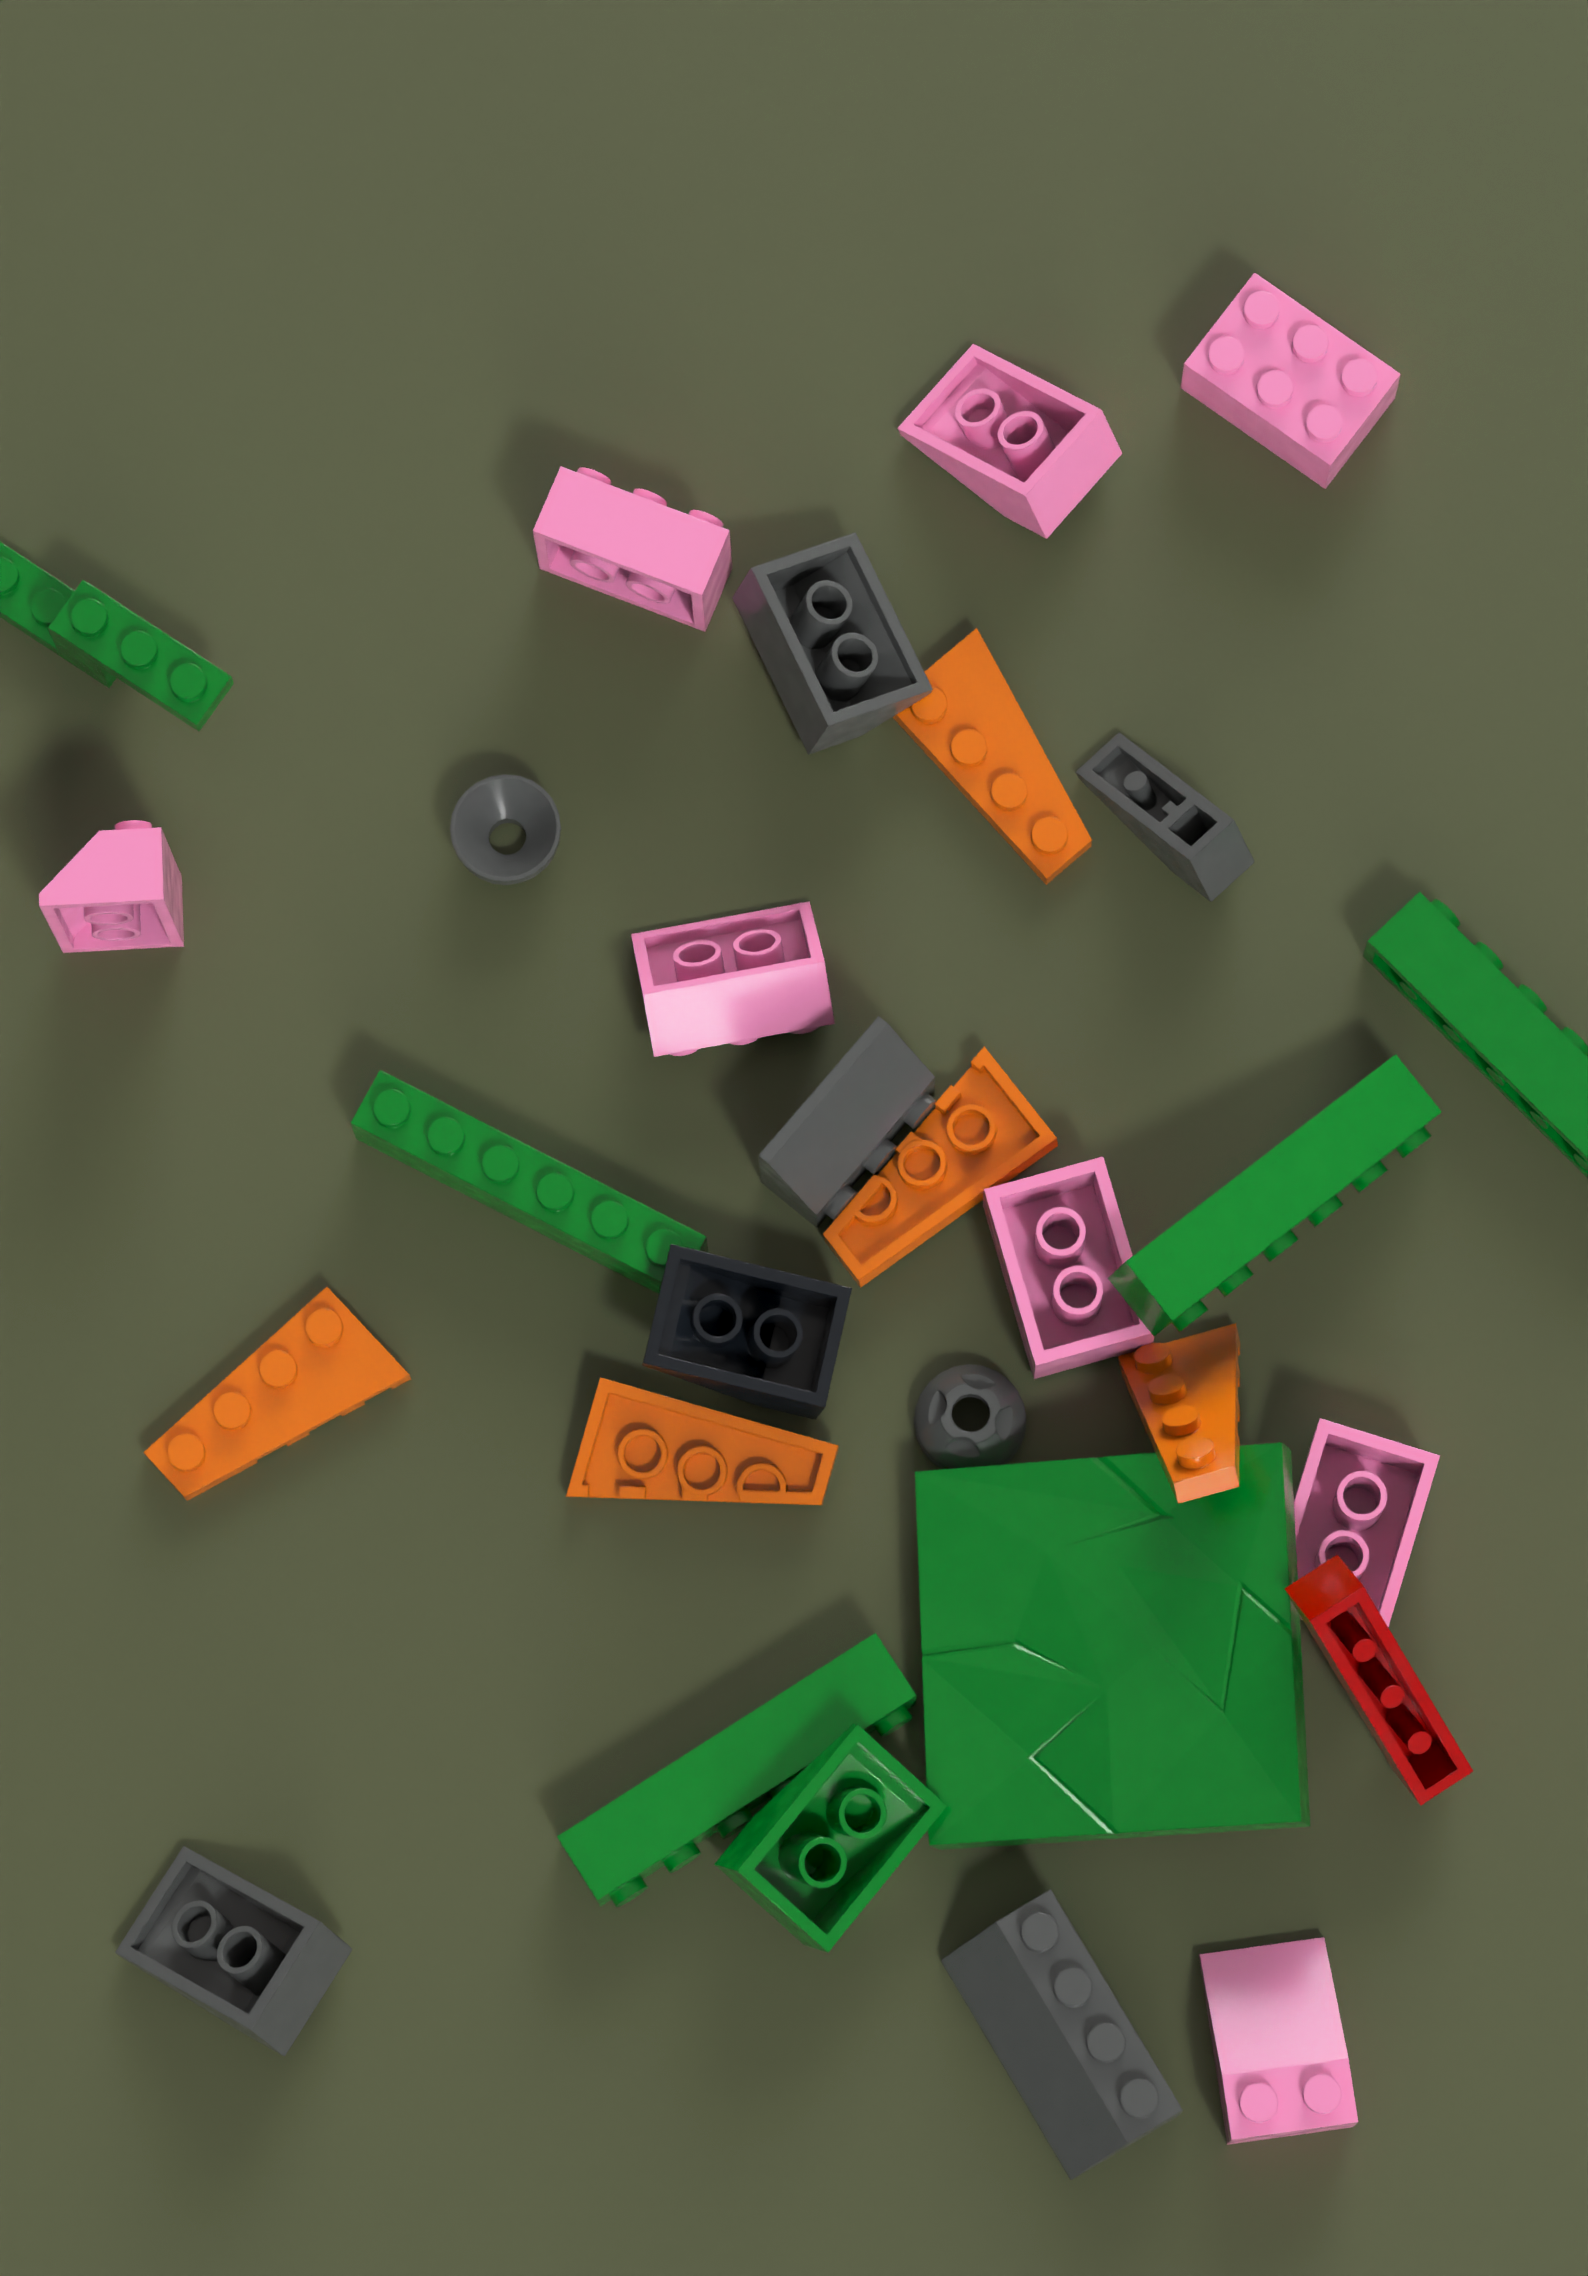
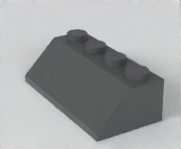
(1061, 2035)

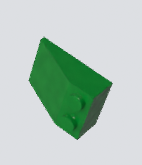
(831, 1838)

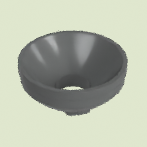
(502, 801)
(955, 1448)

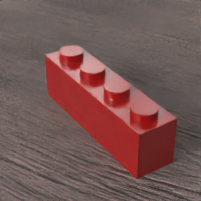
(1378, 1679)

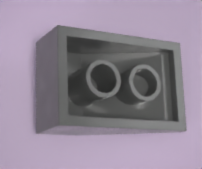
(235, 1950)

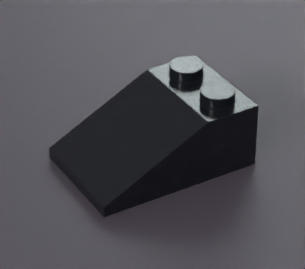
(747, 1330)

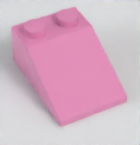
(1013, 439)
(1277, 2041)

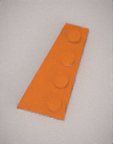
(994, 758)
(969, 1142)
(292, 1384)
(1190, 1408)
(680, 1451)

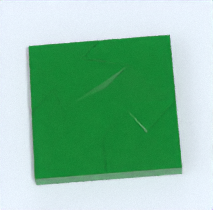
(1109, 1651)

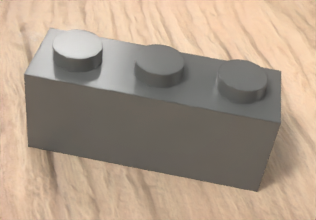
(830, 642)
(848, 1125)

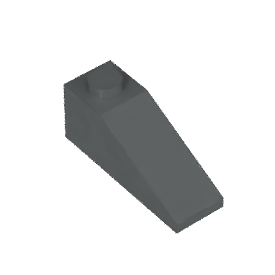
(1168, 816)

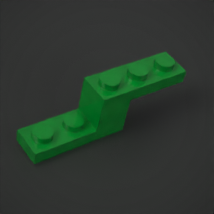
(109, 640)

